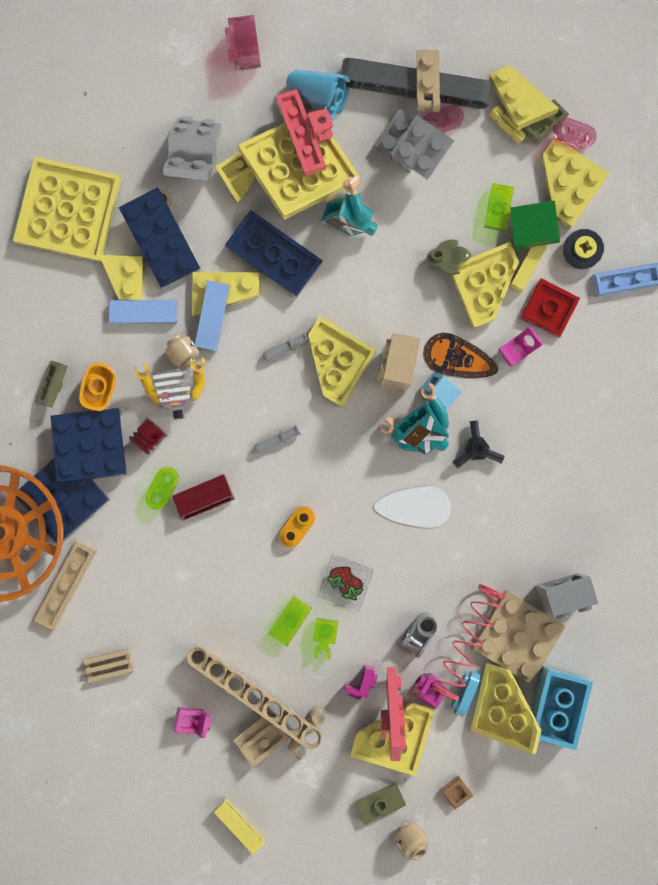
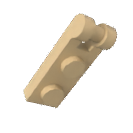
(427, 80)

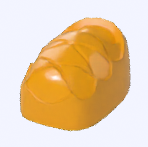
(97, 387)

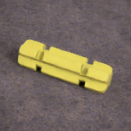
(507, 125)

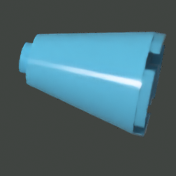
(320, 89)

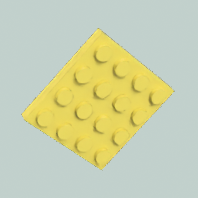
(281, 176)
(67, 209)

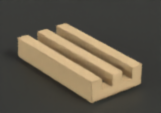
(89, 669)

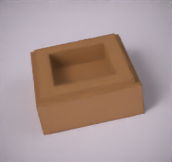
(456, 792)

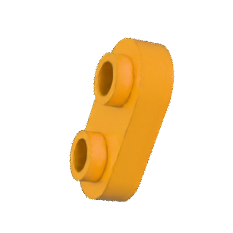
(296, 526)

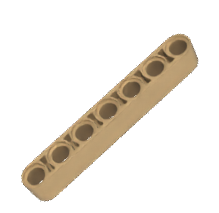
(243, 696)

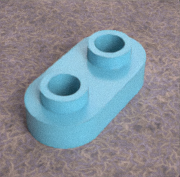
(466, 694)

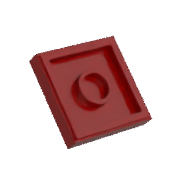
(550, 308)

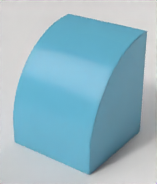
(444, 389)

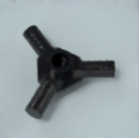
(477, 448)

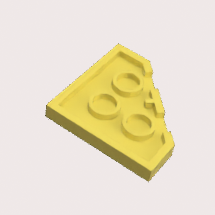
(570, 180)
(485, 282)
(338, 360)
(503, 711)
(371, 748)

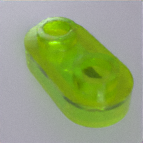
(161, 487)

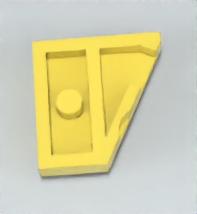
(125, 275)

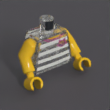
(174, 387)

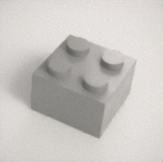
(567, 595)

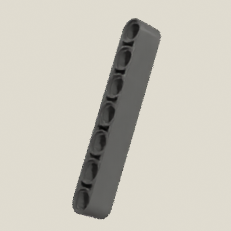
(402, 82)

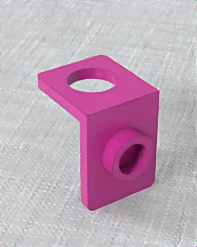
(518, 348)

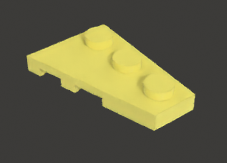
(520, 98)
(242, 287)

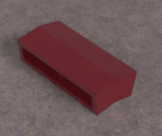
(203, 497)

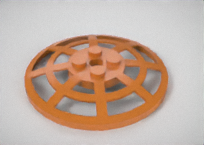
(17, 532)

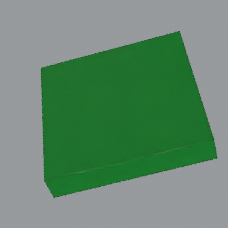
(535, 224)

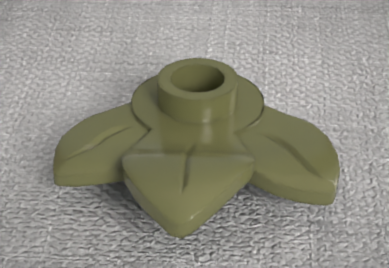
(448, 257)

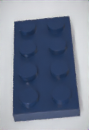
(159, 237)
(273, 253)

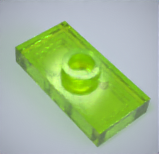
(498, 207)
(290, 620)

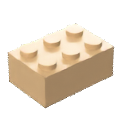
(399, 364)

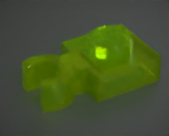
(325, 633)

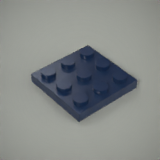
(88, 445)
(74, 499)

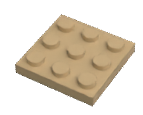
(519, 637)

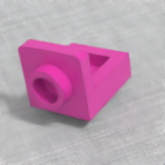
(367, 681)
(424, 690)
(192, 721)

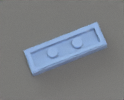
(625, 279)
(142, 311)
(212, 315)

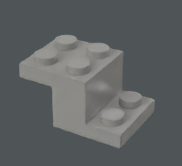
(414, 144)
(192, 149)

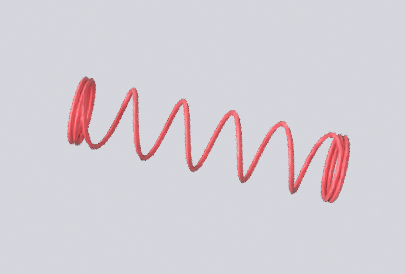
(489, 592)

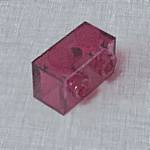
(243, 42)

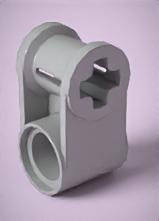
(418, 635)

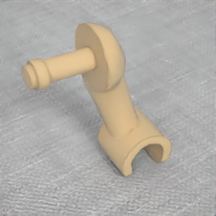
(294, 745)

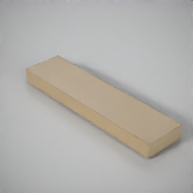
(65, 586)

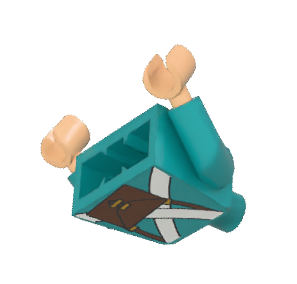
(348, 212)
(422, 428)

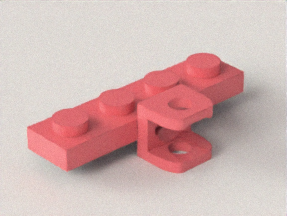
(305, 131)
(393, 720)

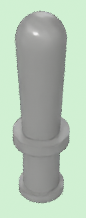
(276, 351)
(271, 442)

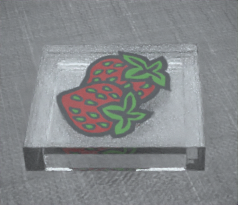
(345, 582)

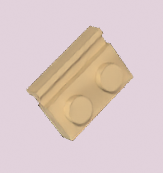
(260, 740)

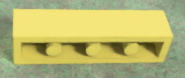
(527, 267)
(239, 826)

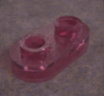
(443, 120)
(573, 131)

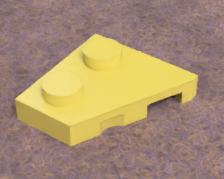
(236, 176)

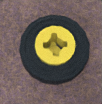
(575, 250)

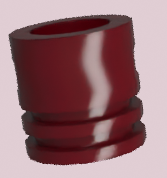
(148, 436)

